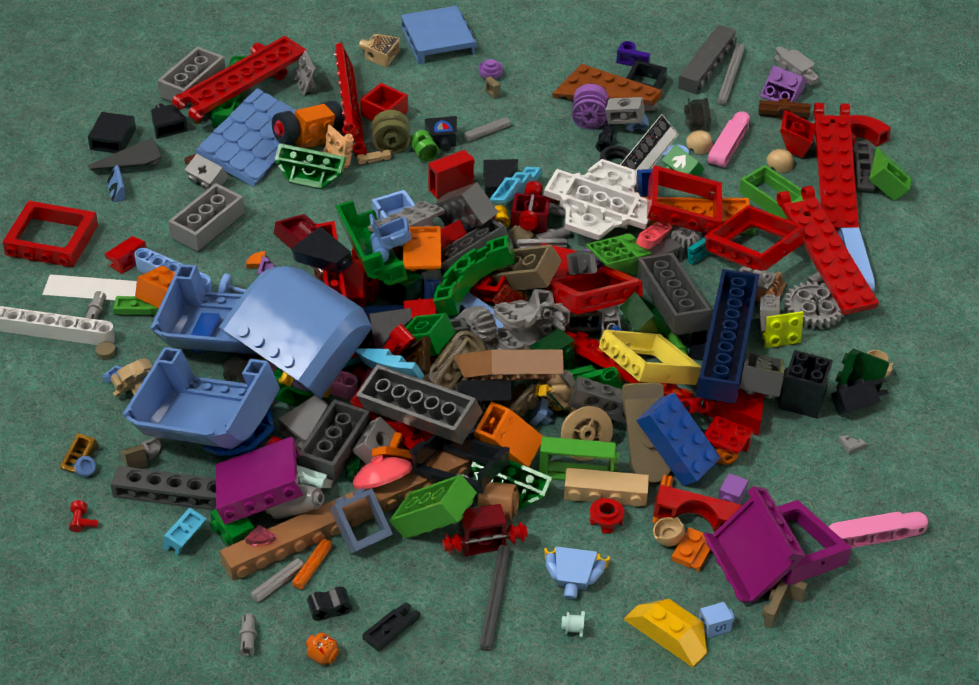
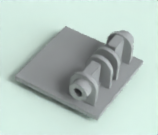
(304, 75)

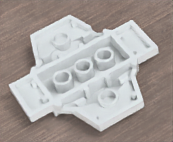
(599, 199)

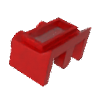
(486, 292)

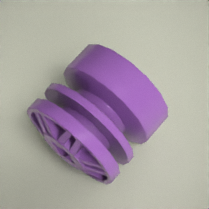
(590, 106)

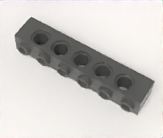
(592, 393)
(164, 488)

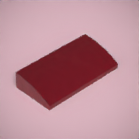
(294, 229)

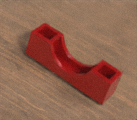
(674, 502)

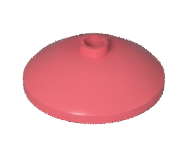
(381, 471)

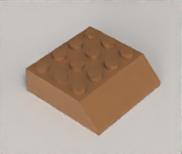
(511, 364)

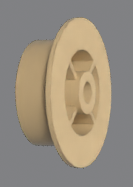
(587, 424)

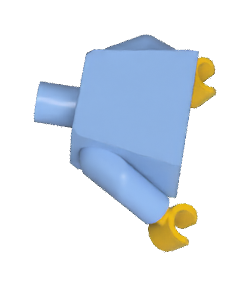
(574, 568)

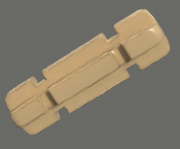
(374, 157)

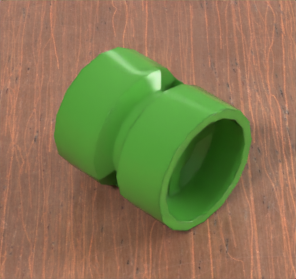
(424, 146)

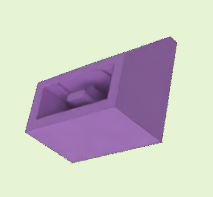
(783, 85)

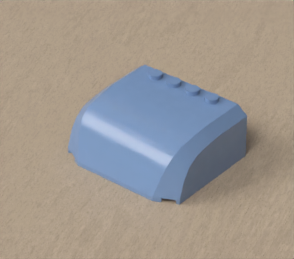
(182, 308)
(298, 326)
(201, 409)

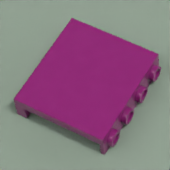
(257, 480)
(755, 547)

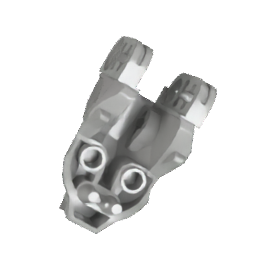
(528, 323)

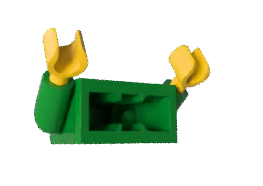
(290, 390)

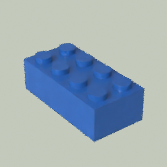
(678, 439)

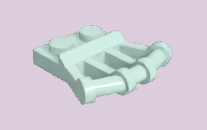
(314, 478)

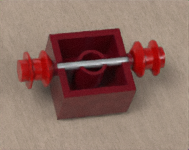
(531, 209)
(483, 531)

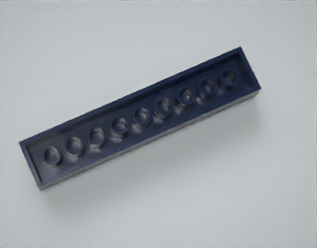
(728, 336)

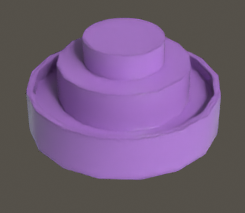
(490, 68)

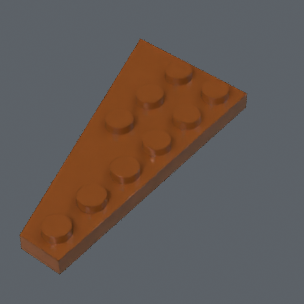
(614, 85)

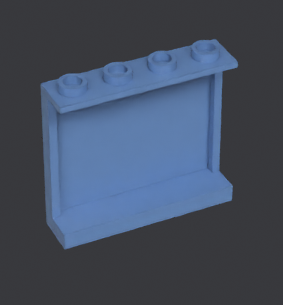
(437, 32)

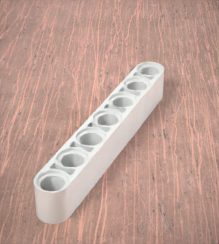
(55, 326)

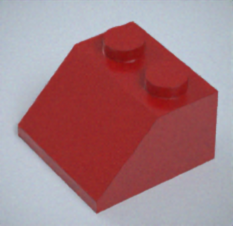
(796, 134)

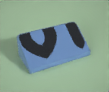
(116, 185)

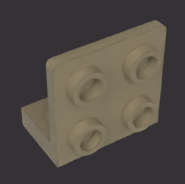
(522, 399)

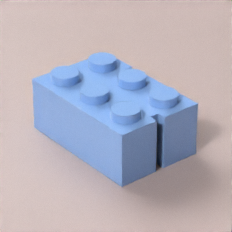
(391, 204)

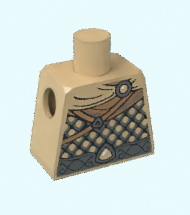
(380, 49)

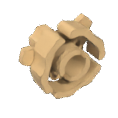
(131, 376)

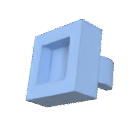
(541, 413)

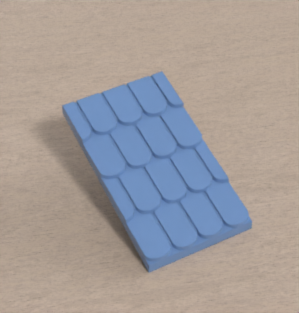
(246, 138)

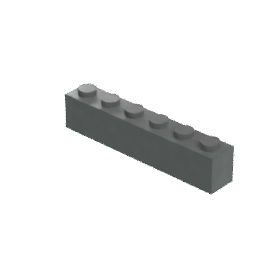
(707, 59)

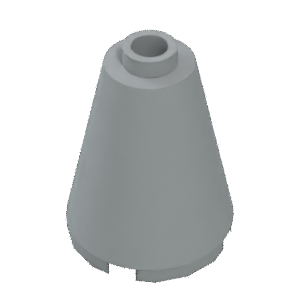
(311, 500)

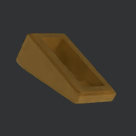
(91, 445)

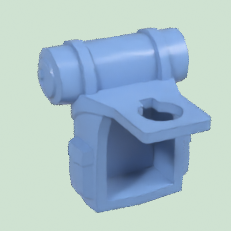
(389, 235)

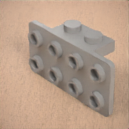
(417, 215)

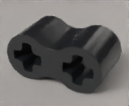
(329, 603)

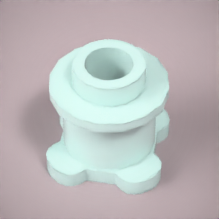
(573, 623)

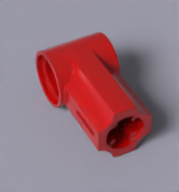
(399, 340)

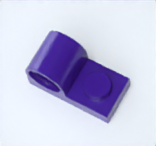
(628, 54)

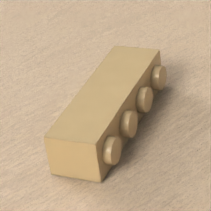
(596, 484)

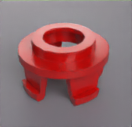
(606, 521)

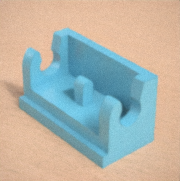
(183, 530)

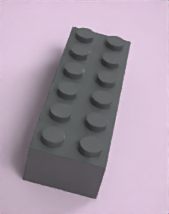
(674, 293)
(419, 403)

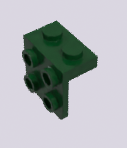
(859, 366)

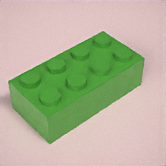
(433, 507)

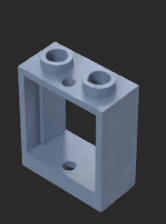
(344, 527)

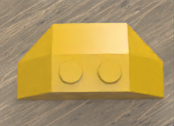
(671, 628)

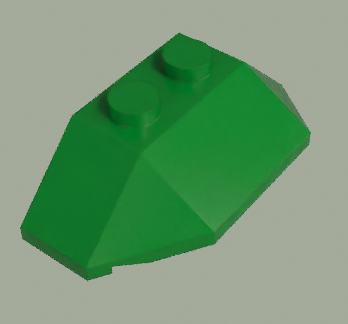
(308, 166)
(529, 482)

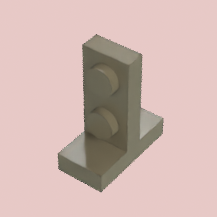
(778, 594)

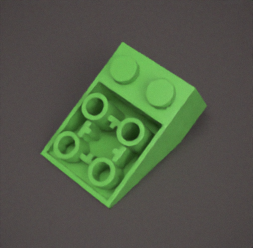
(889, 175)
(619, 252)

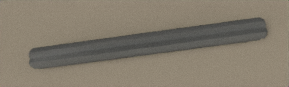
(494, 597)

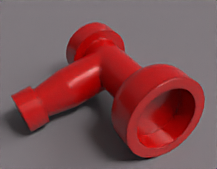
(79, 508)

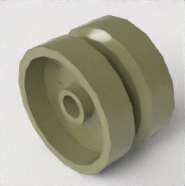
(391, 131)

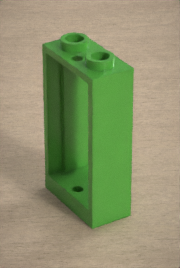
(774, 180)
(575, 448)

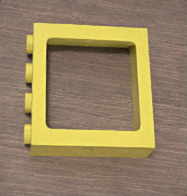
(676, 365)

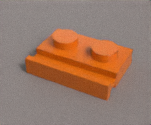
(692, 550)

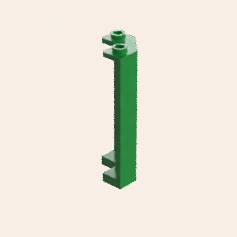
(357, 230)

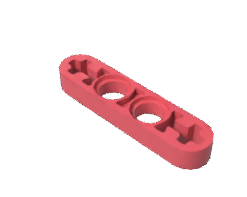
(654, 235)

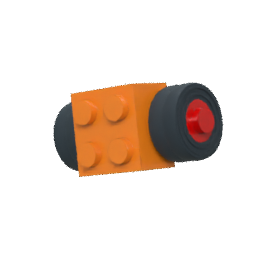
(308, 125)

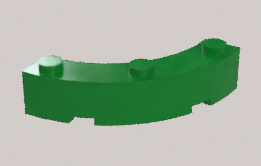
(469, 271)

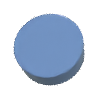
(85, 466)

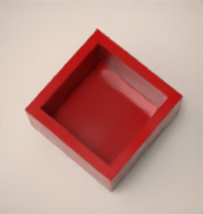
(382, 99)

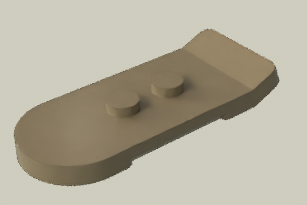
(444, 369)
(643, 455)

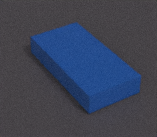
(206, 324)

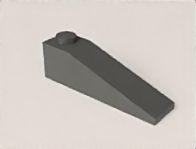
(136, 155)

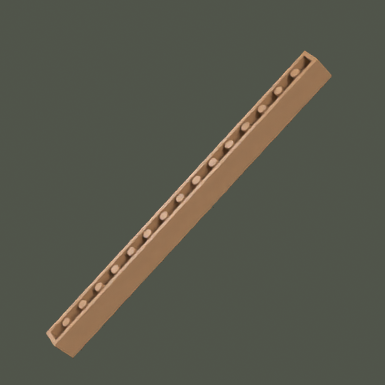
(320, 524)

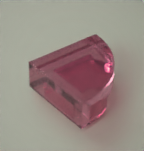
(260, 536)

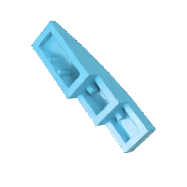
(516, 184)
(384, 357)

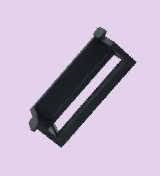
(494, 456)

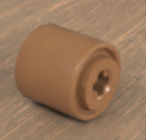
(501, 494)

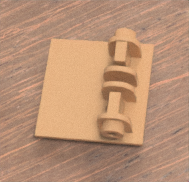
(339, 145)

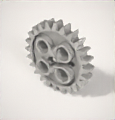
(801, 298)

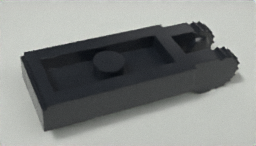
(390, 626)

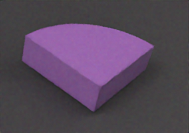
(265, 264)

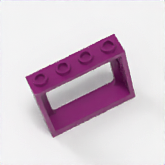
(833, 556)

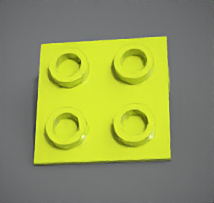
(783, 329)

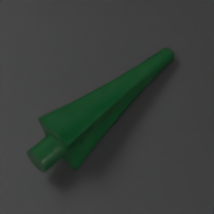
(353, 467)

